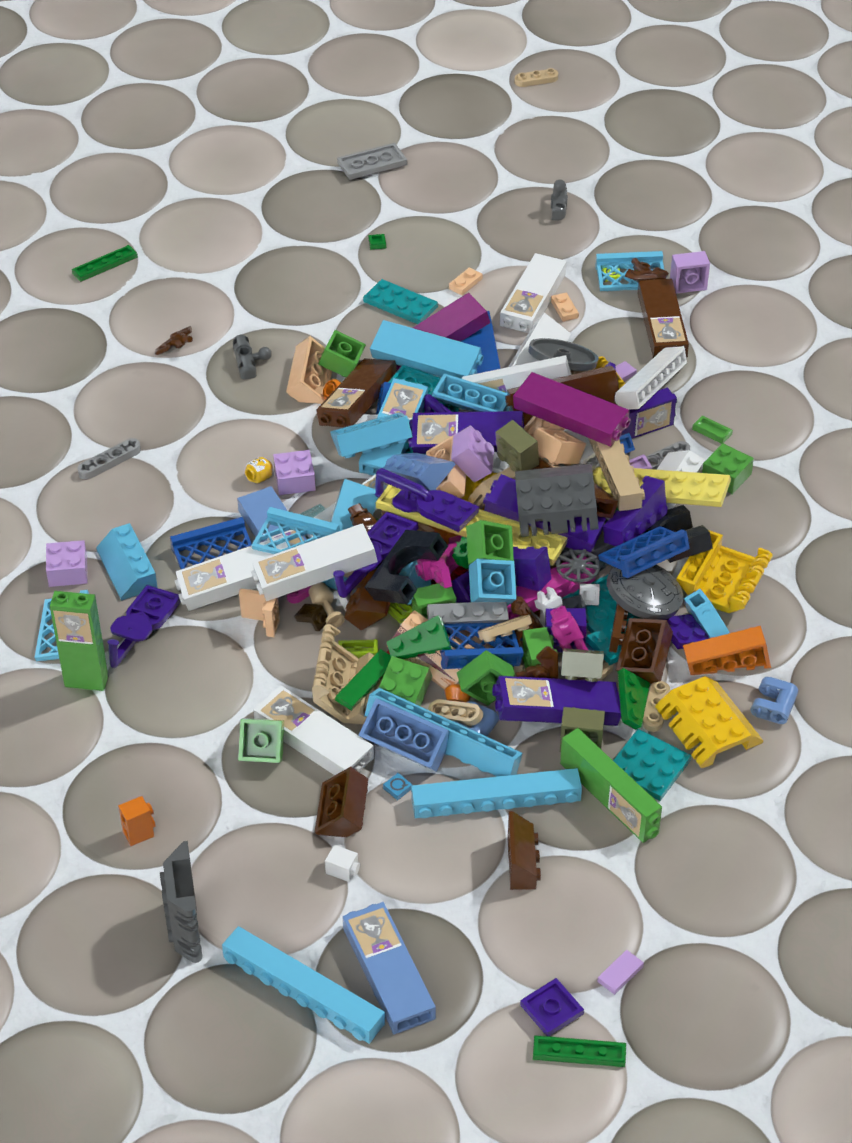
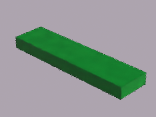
(104, 263)
(364, 680)
(579, 1051)

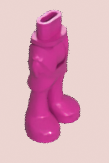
(566, 629)

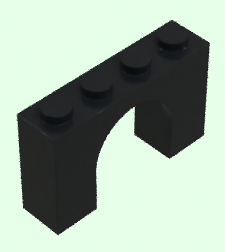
(680, 519)
(412, 545)

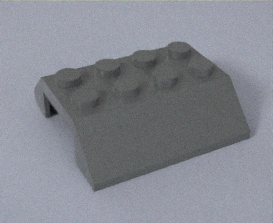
(555, 497)
(180, 904)

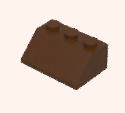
(362, 608)
(645, 648)
(342, 804)
(522, 853)

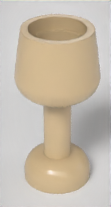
(322, 595)

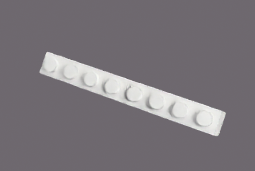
(651, 378)

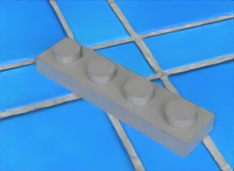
(469, 612)

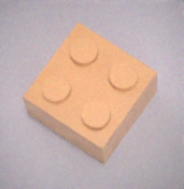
(558, 446)

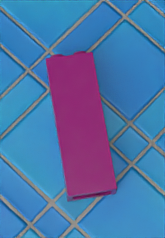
(456, 320)
(571, 409)

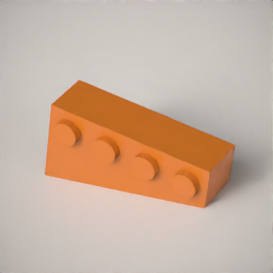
(727, 652)

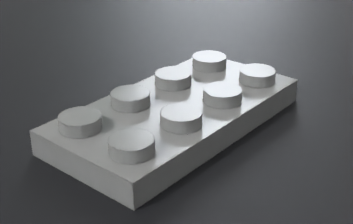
(372, 161)

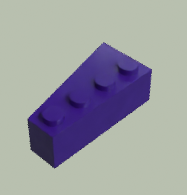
(632, 523)
(531, 567)

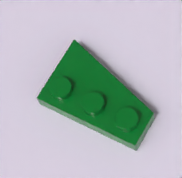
(421, 639)
(633, 698)

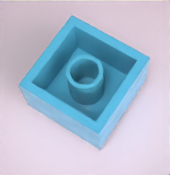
(492, 581)

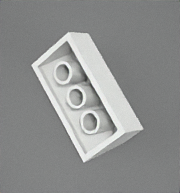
(681, 461)

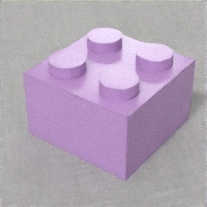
(690, 272)
(472, 453)
(294, 472)
(66, 563)

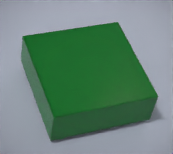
(377, 241)

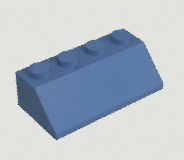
(420, 468)
(405, 734)

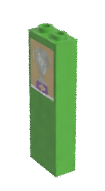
(79, 640)
(611, 785)

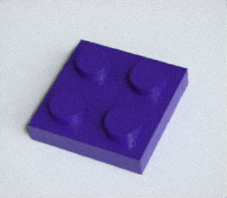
(685, 630)
(552, 1007)

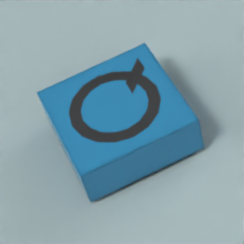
(397, 786)

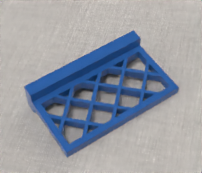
(208, 537)
(646, 550)
(461, 656)

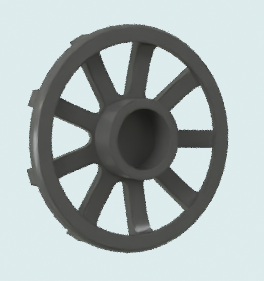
(577, 565)

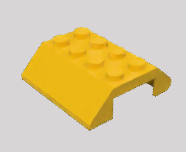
(724, 574)
(707, 717)

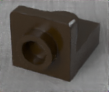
(312, 614)

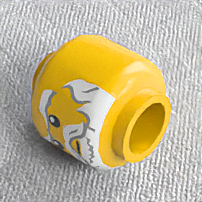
(258, 470)

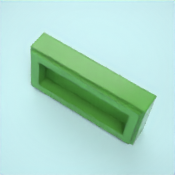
(712, 429)

